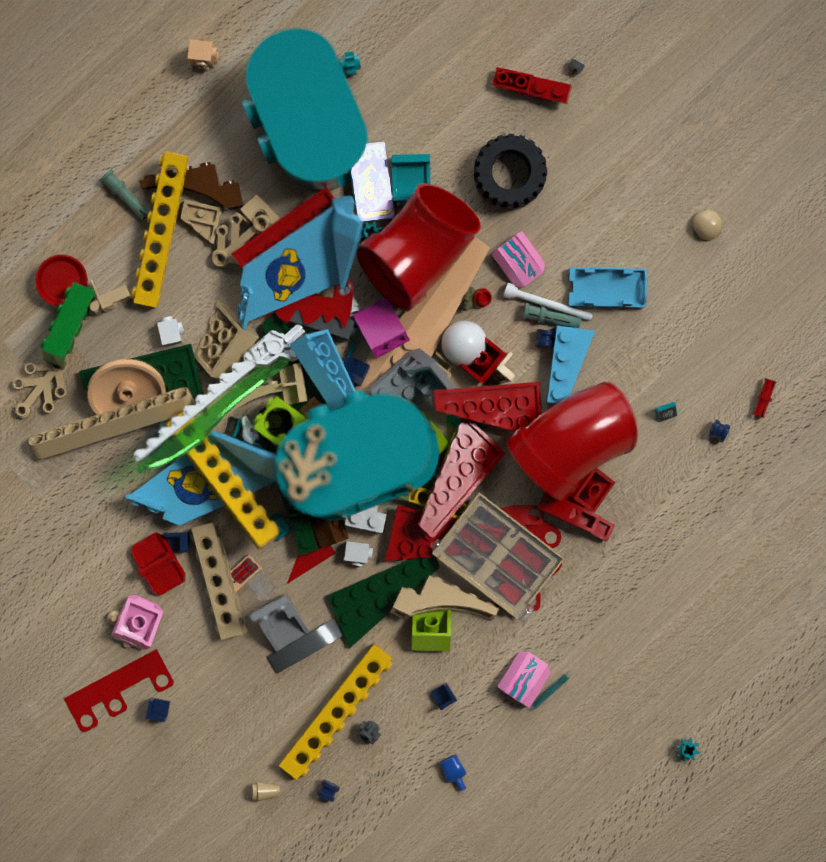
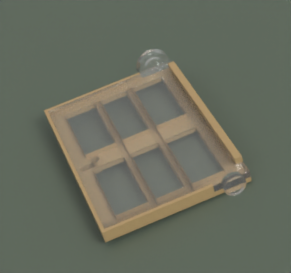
(498, 556)

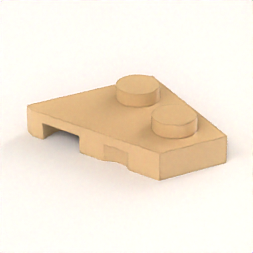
(202, 218)

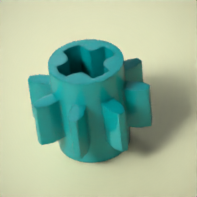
(350, 63)
(368, 227)
(693, 750)

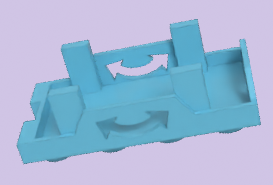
(608, 287)

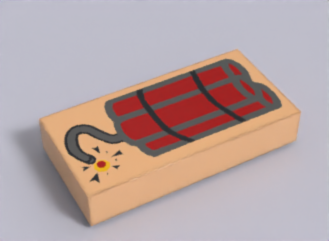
(245, 571)

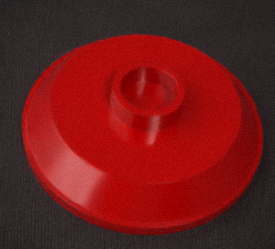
(56, 275)

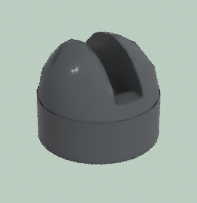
(575, 65)

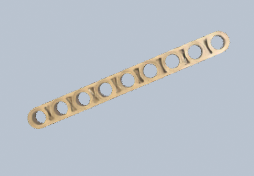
(110, 423)

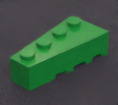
(67, 325)

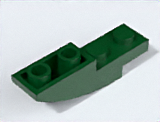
(300, 526)

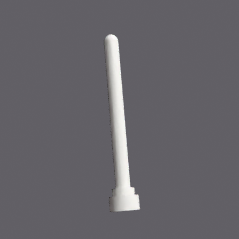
(512, 292)

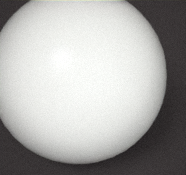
(463, 342)

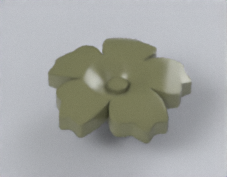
(468, 297)

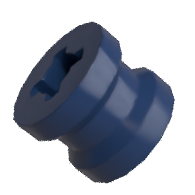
(545, 338)
(719, 431)
(328, 790)

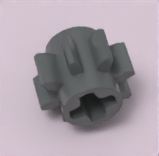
(368, 732)

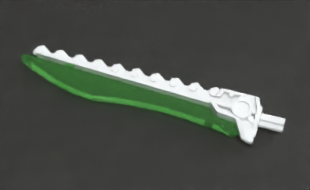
(261, 355)

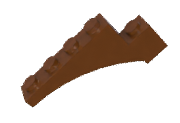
(204, 181)

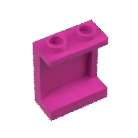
(381, 327)

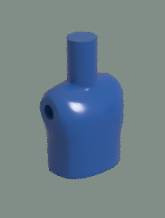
(453, 771)

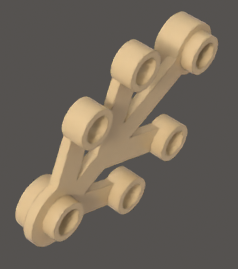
(236, 241)
(43, 385)
(306, 467)

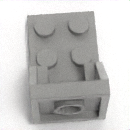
(412, 375)
(280, 622)

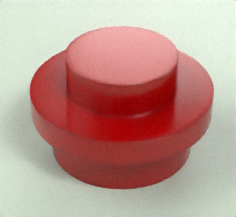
(482, 297)

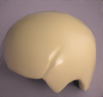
(707, 224)

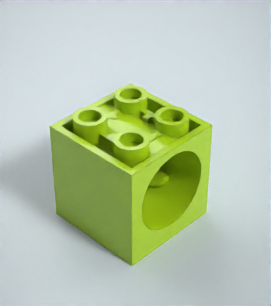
(276, 405)

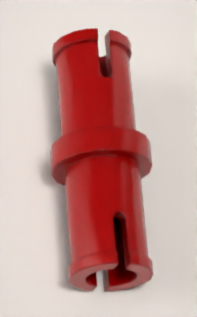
(764, 398)

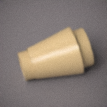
(264, 791)

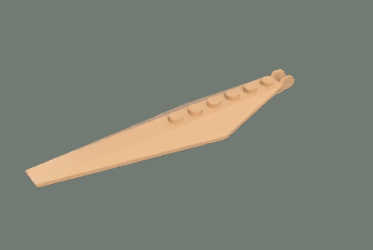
(431, 317)

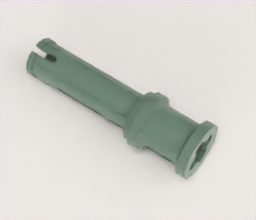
(118, 188)
(542, 314)

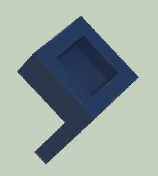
(356, 369)
(178, 541)
(443, 696)
(158, 709)

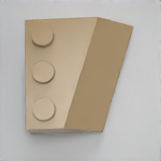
(224, 342)

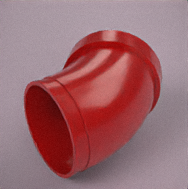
(418, 245)
(575, 438)

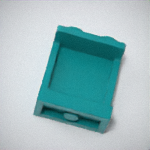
(407, 174)

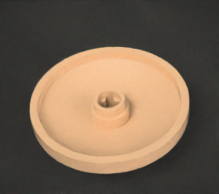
(123, 384)

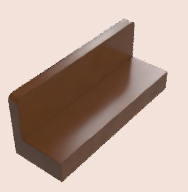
(328, 531)

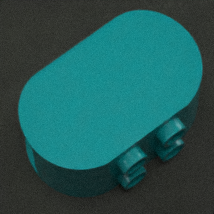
(304, 109)
(379, 449)

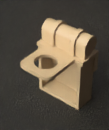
(110, 299)

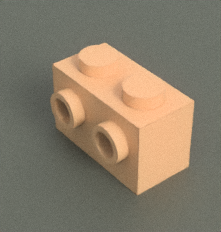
(202, 54)

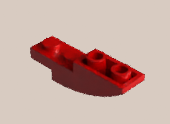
(531, 86)
(576, 516)

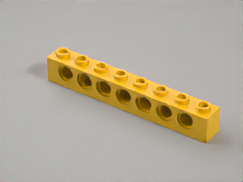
(139, 293)
(259, 538)
(290, 762)

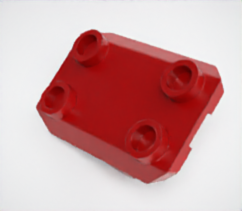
(157, 564)

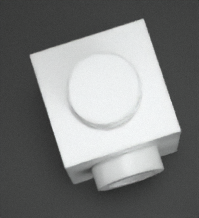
(170, 331)
(358, 552)

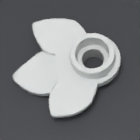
(251, 435)

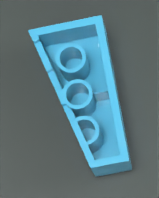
(567, 358)
(324, 366)

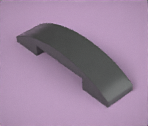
(306, 645)

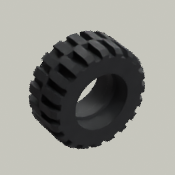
(510, 145)

